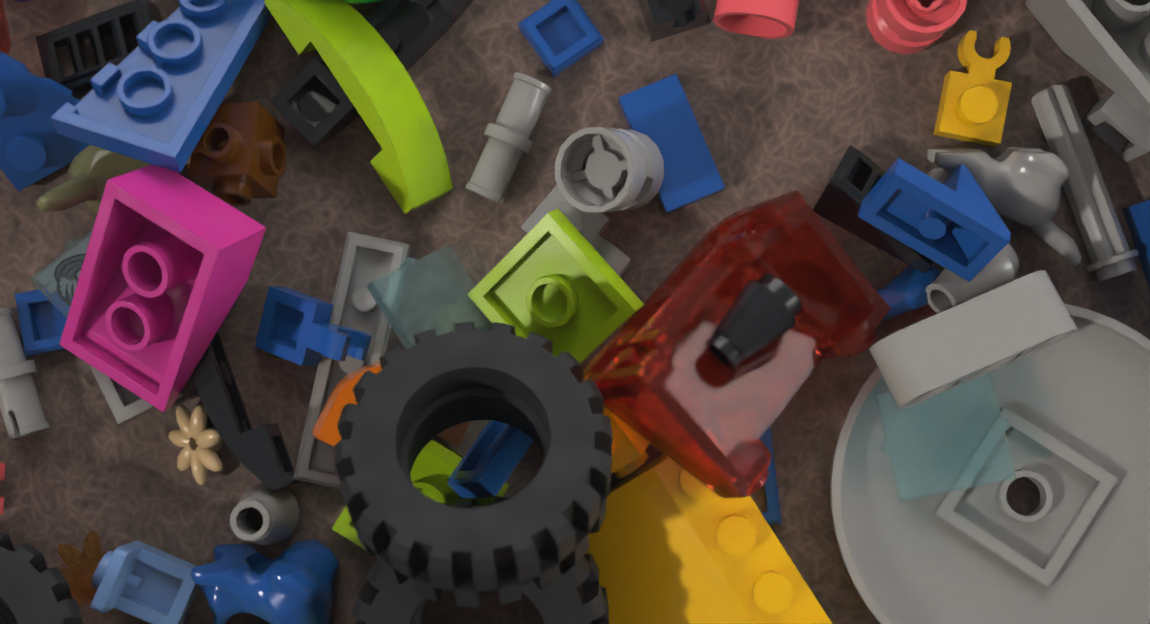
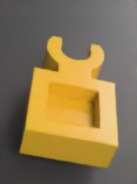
(973, 101)

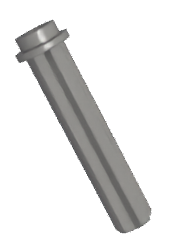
(1085, 184)

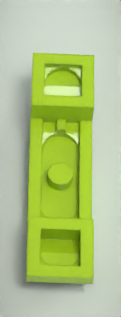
(379, 89)

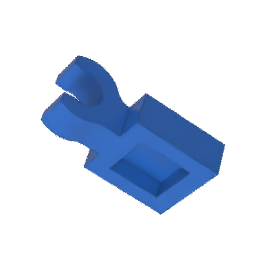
(300, 330)

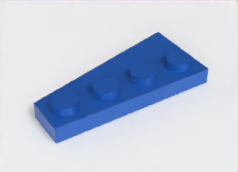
(168, 85)

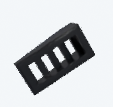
(115, 20)
(842, 200)

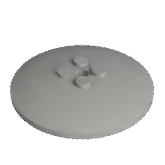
(970, 558)

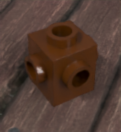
(240, 154)

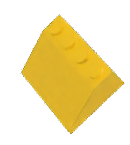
(693, 557)

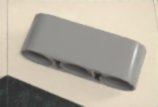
(972, 339)

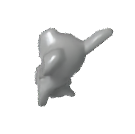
(1020, 186)

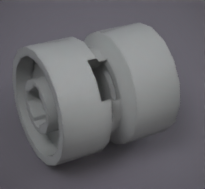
(595, 165)

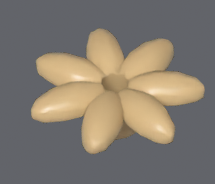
(198, 443)

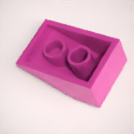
(158, 281)

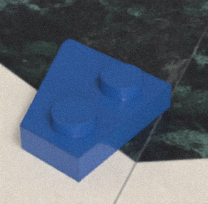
(27, 135)

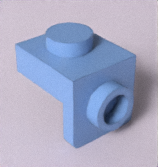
(144, 584)

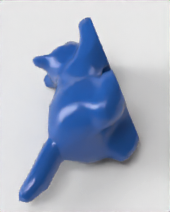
(279, 590)

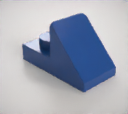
(942, 221)

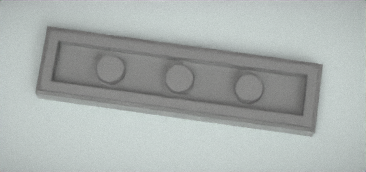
(362, 262)

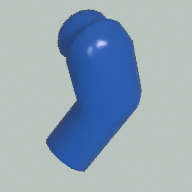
(907, 291)

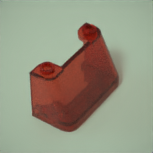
(686, 401)

